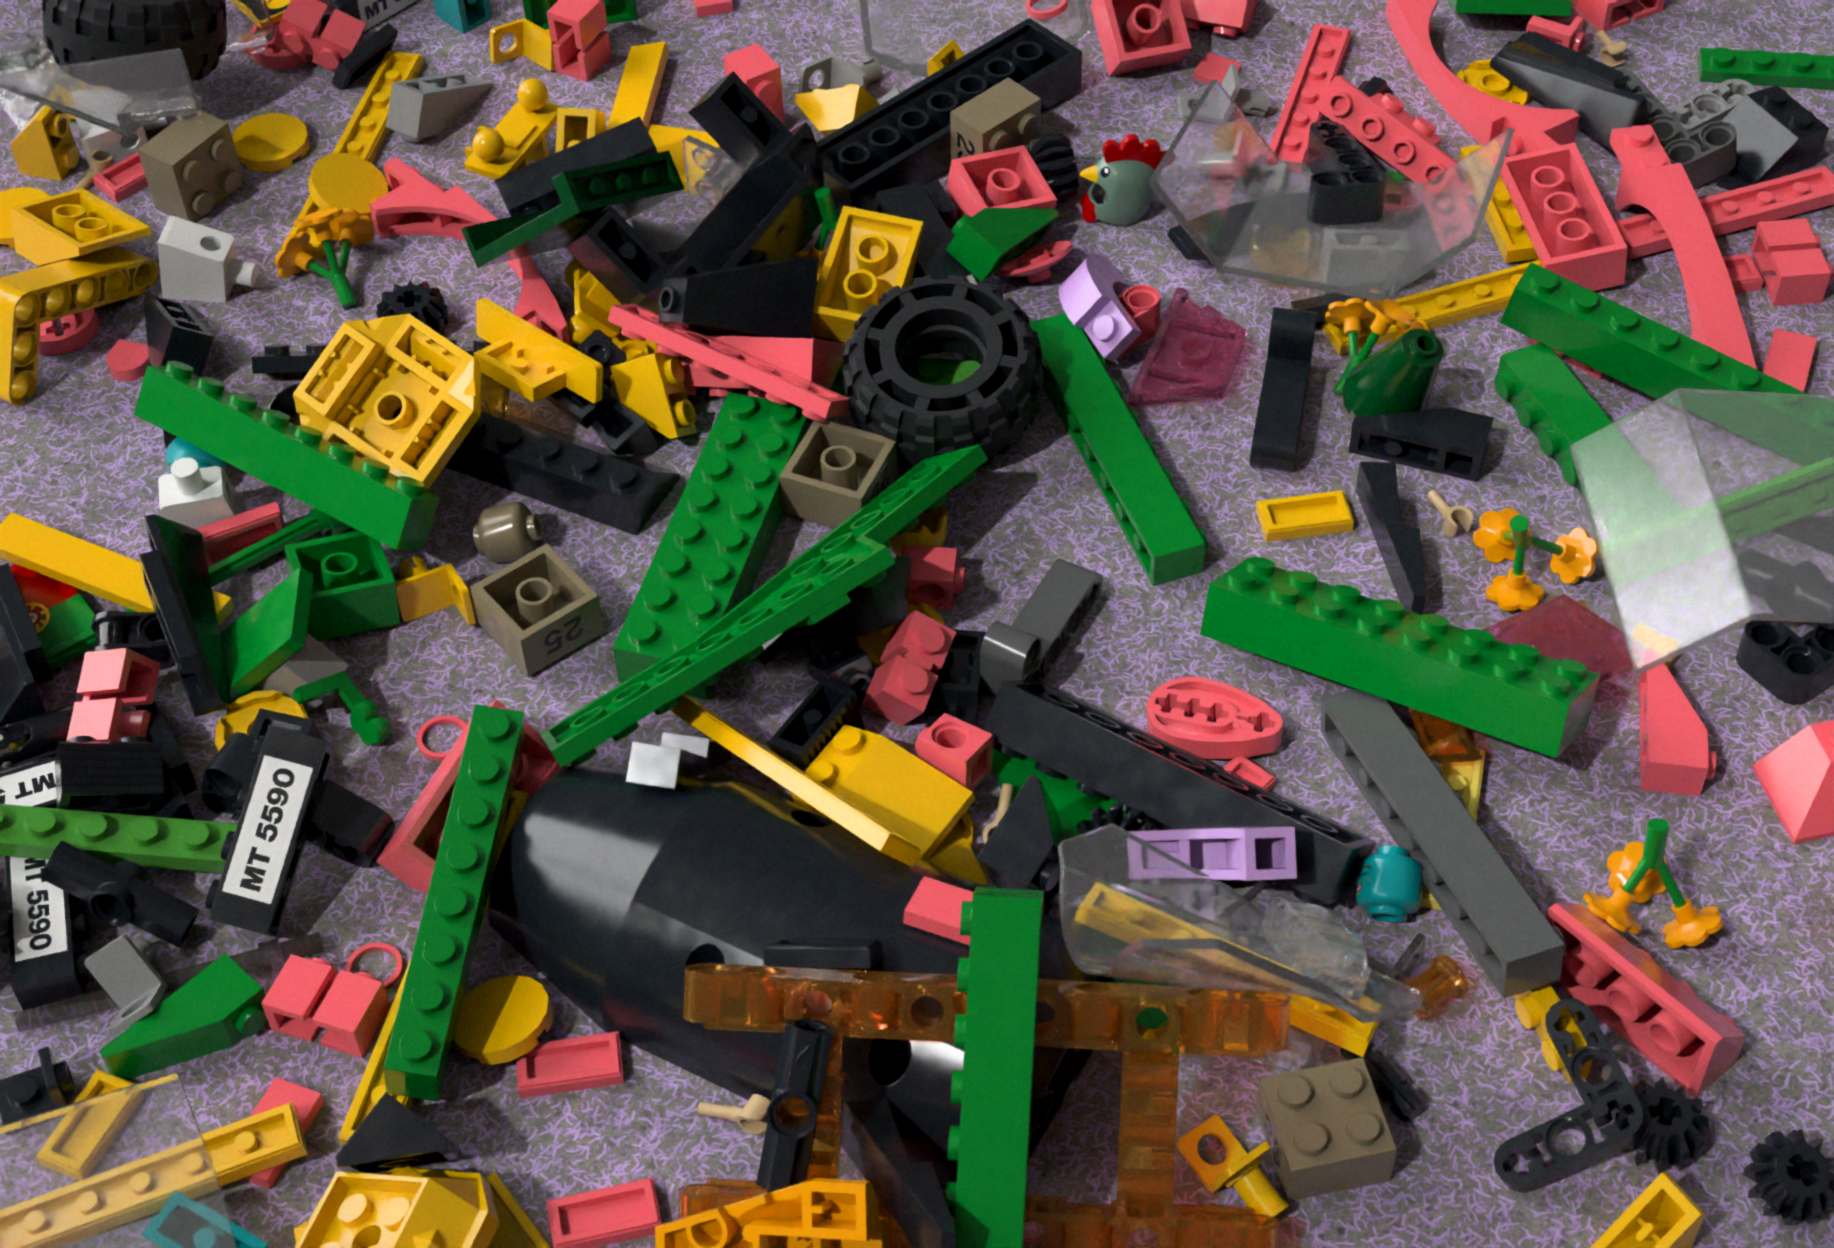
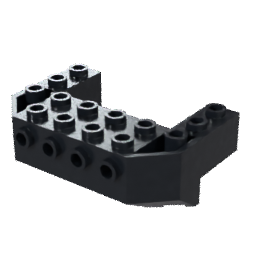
(756, 221)

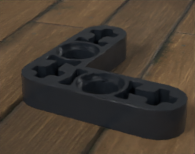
(1598, 1104)

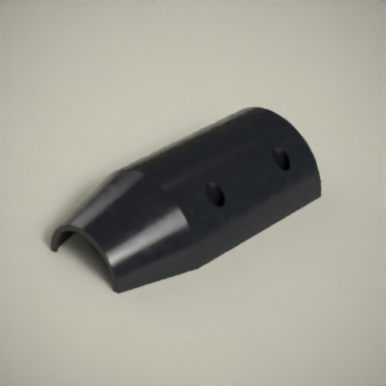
(635, 881)

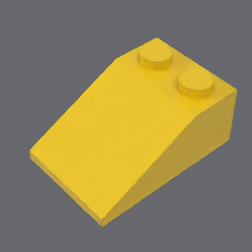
(70, 227)
(863, 262)
(890, 786)

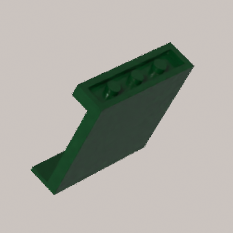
(584, 193)

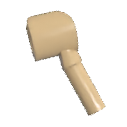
(1611, 51)
(97, 165)
(1451, 514)
(1004, 803)
(749, 1118)

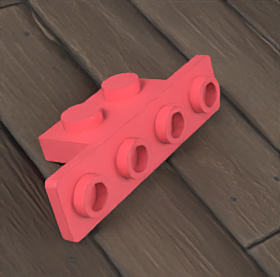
(1386, 129)

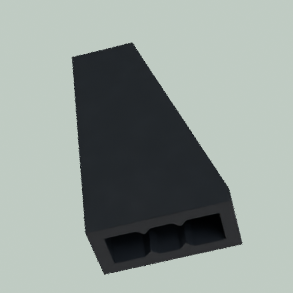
(745, 300)

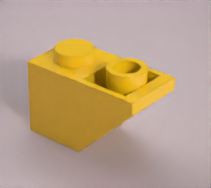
(835, 107)
(46, 145)
(656, 393)

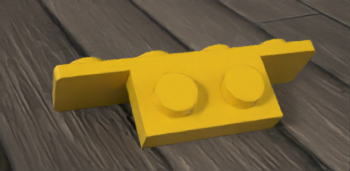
(532, 359)

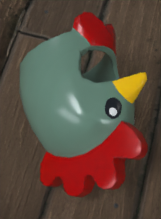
(1125, 177)

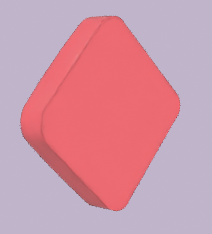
(1213, 67)

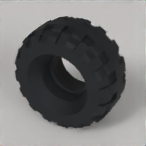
(118, 28)
(937, 419)

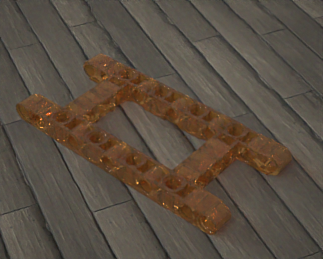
(1085, 1018)

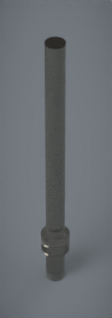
(269, 956)

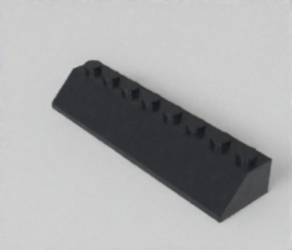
(911, 133)
(562, 470)
(1166, 781)

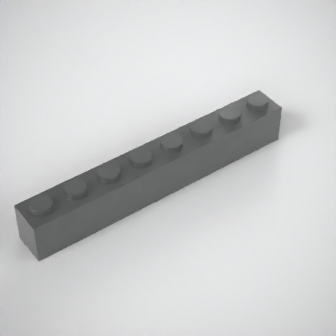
(1458, 861)

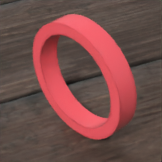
(1045, 14)
(430, 724)
(378, 946)

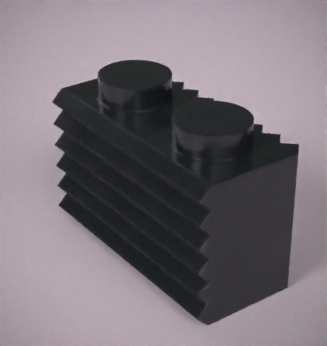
(816, 723)
(109, 775)

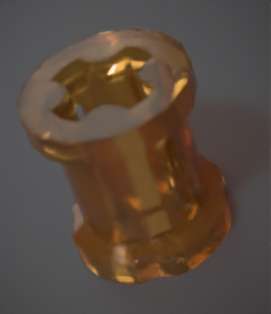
(1438, 984)

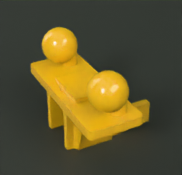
(517, 136)
(591, 304)

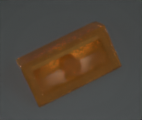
(1444, 739)

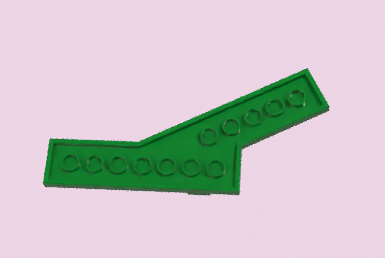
(794, 598)

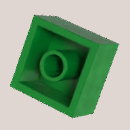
(350, 584)

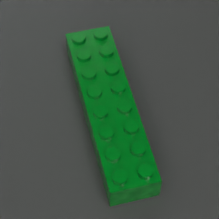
(715, 534)
(1401, 655)

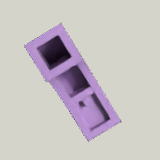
(1093, 305)
(1231, 851)

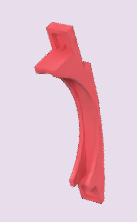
(1475, 111)
(1667, 193)
(423, 208)

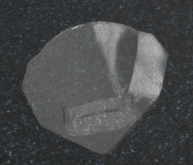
(1166, 924)

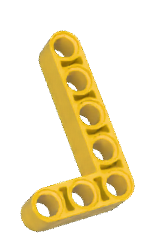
(54, 293)

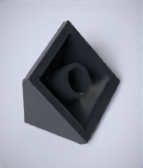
(392, 1139)

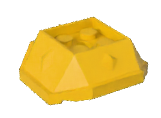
(388, 365)
(402, 1211)

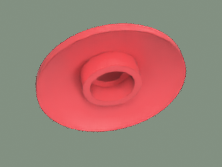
(1037, 261)

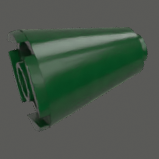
(1395, 377)

